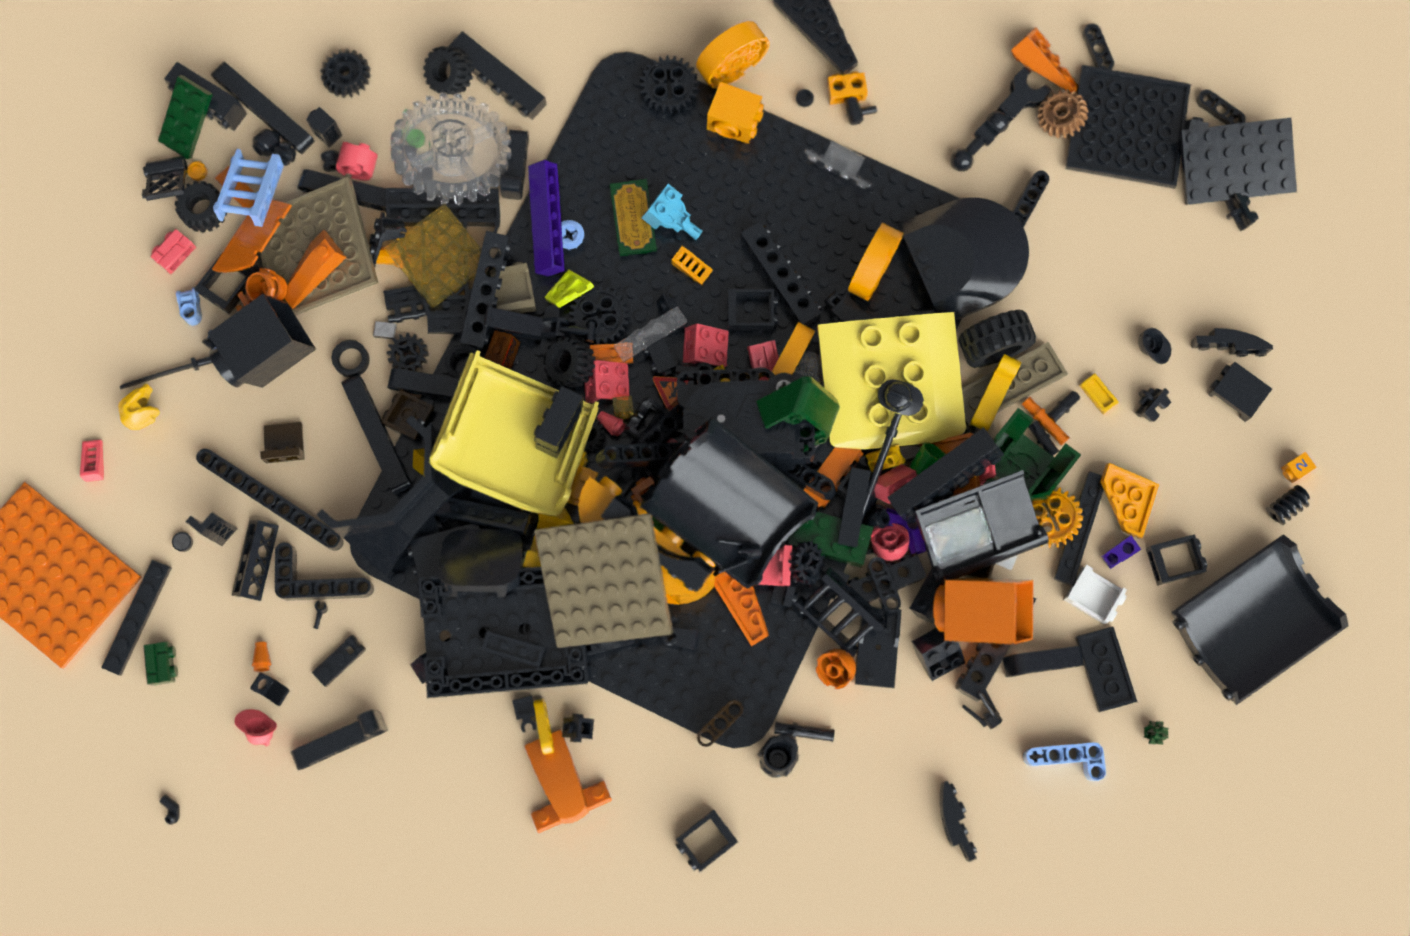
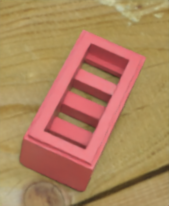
(94, 472)

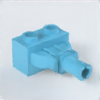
(670, 213)

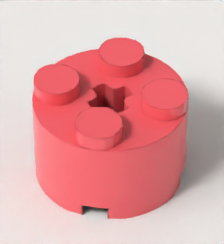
(356, 161)

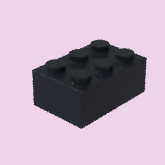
(558, 421)

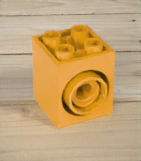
(735, 113)

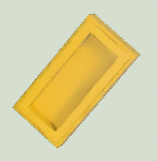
(1098, 393)

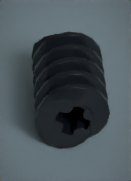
(1288, 504)

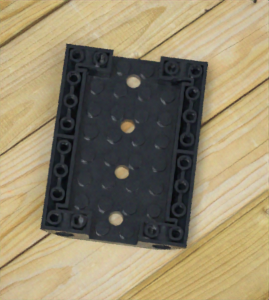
(465, 669)

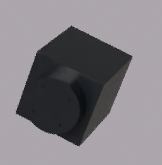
(259, 343)

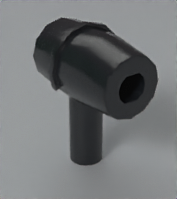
(855, 112)

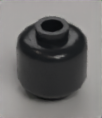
(265, 142)

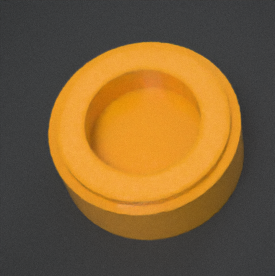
(197, 171)

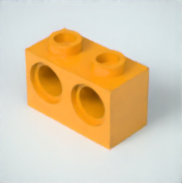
(847, 90)

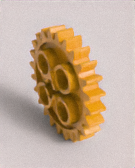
(1067, 509)

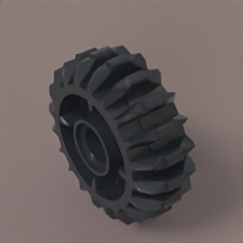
(345, 62)

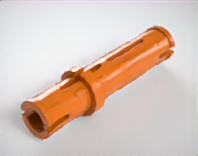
(1048, 424)

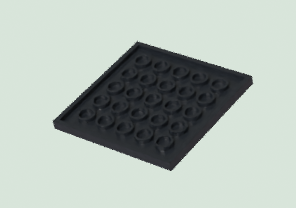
(1129, 127)

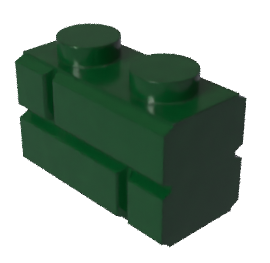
(160, 663)

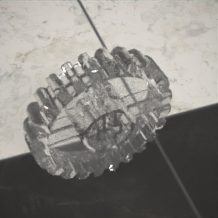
(450, 148)

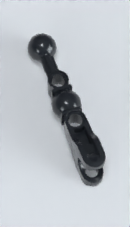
(998, 121)

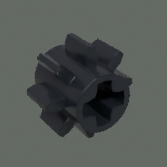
(286, 153)

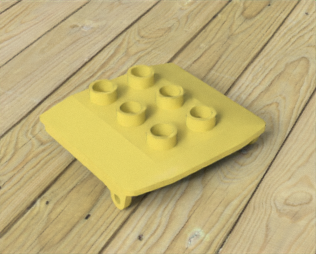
(904, 348)
(492, 444)

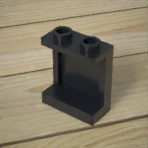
(1240, 390)

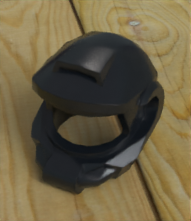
(779, 755)

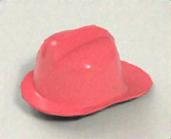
(256, 726)

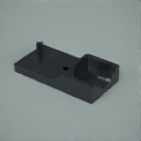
(876, 666)

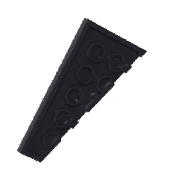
(822, 28)

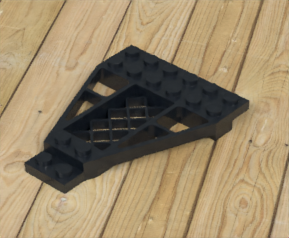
(450, 314)

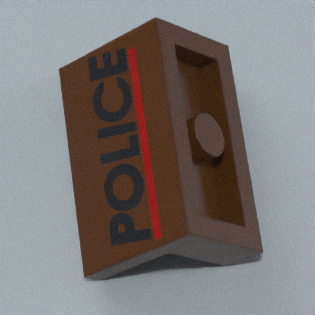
(502, 349)

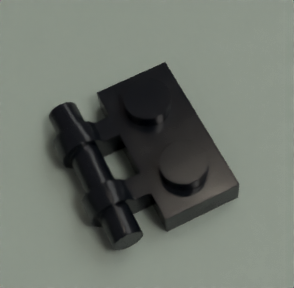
(402, 298)

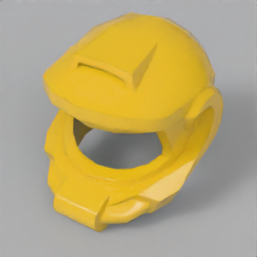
(133, 410)

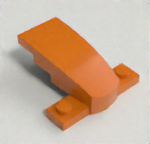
(562, 786)

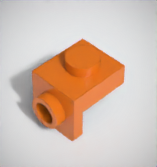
(641, 488)

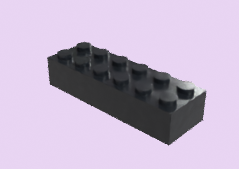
(946, 475)

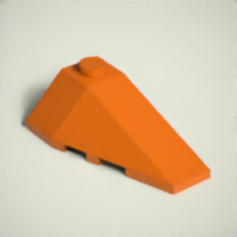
(1035, 54)
(315, 265)

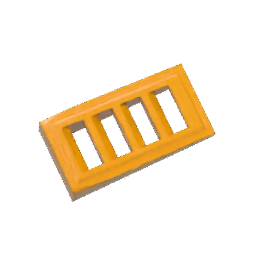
(695, 260)

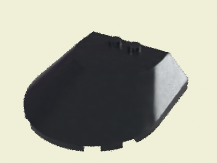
(967, 254)

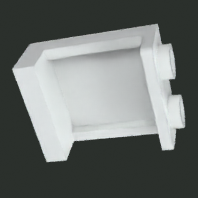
(1095, 595)

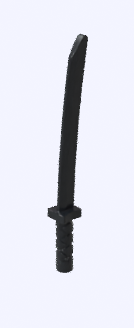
(195, 364)

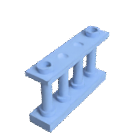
(262, 197)

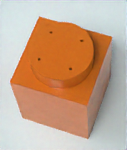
(985, 610)

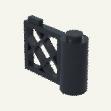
(165, 171)

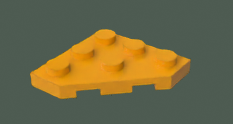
(1129, 498)

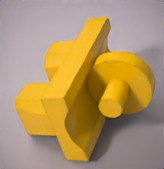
(893, 458)

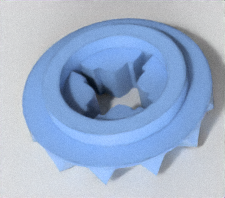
(572, 227)

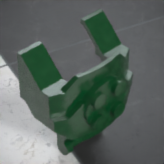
(1040, 468)

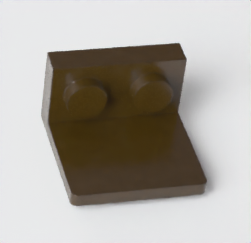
(283, 443)

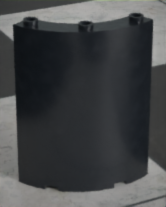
(729, 492)
(1258, 620)

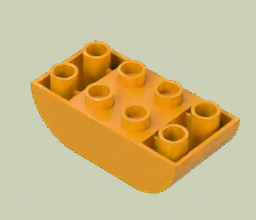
(593, 502)

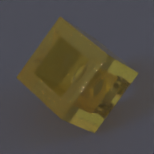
(623, 407)

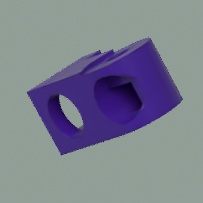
(1121, 552)

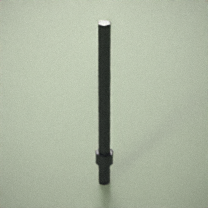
(891, 432)

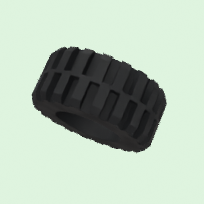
(998, 335)

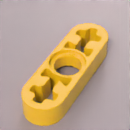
(543, 726)

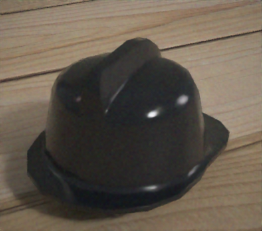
(900, 397)

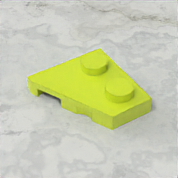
(568, 289)

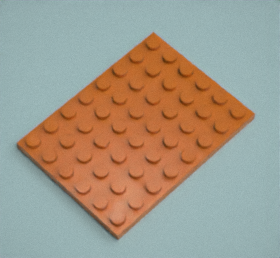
(55, 576)

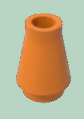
(261, 658)

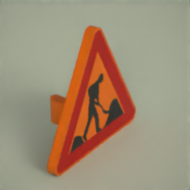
(667, 388)

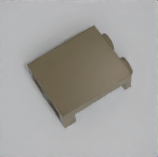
(516, 289)

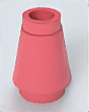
(611, 423)

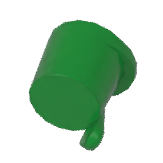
(925, 457)

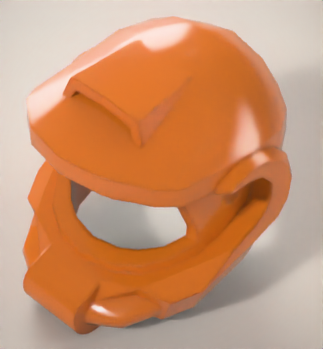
(266, 282)

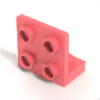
(705, 345)
(607, 381)
(778, 570)

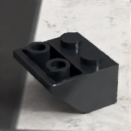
(937, 654)

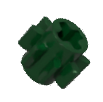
(1156, 732)

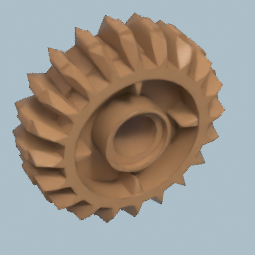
(1063, 102)

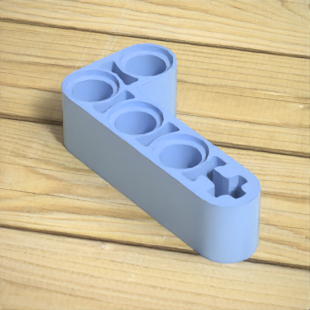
(1063, 757)

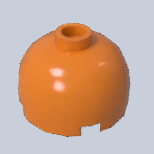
(836, 668)

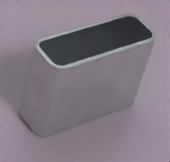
(384, 330)

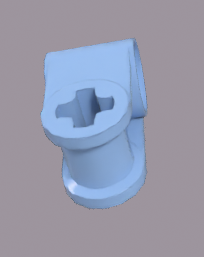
(189, 302)

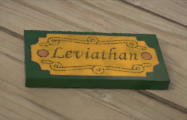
(629, 204)

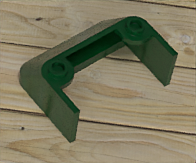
(798, 401)

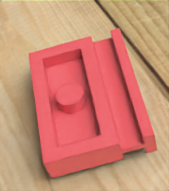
(763, 355)

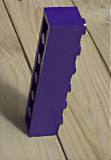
(546, 218)

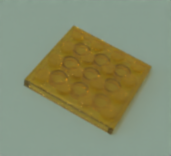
(437, 255)

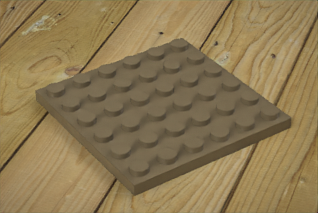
(338, 213)
(604, 581)

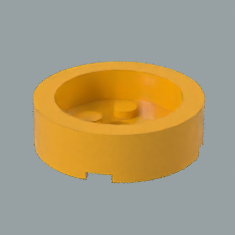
(732, 54)
(875, 261)

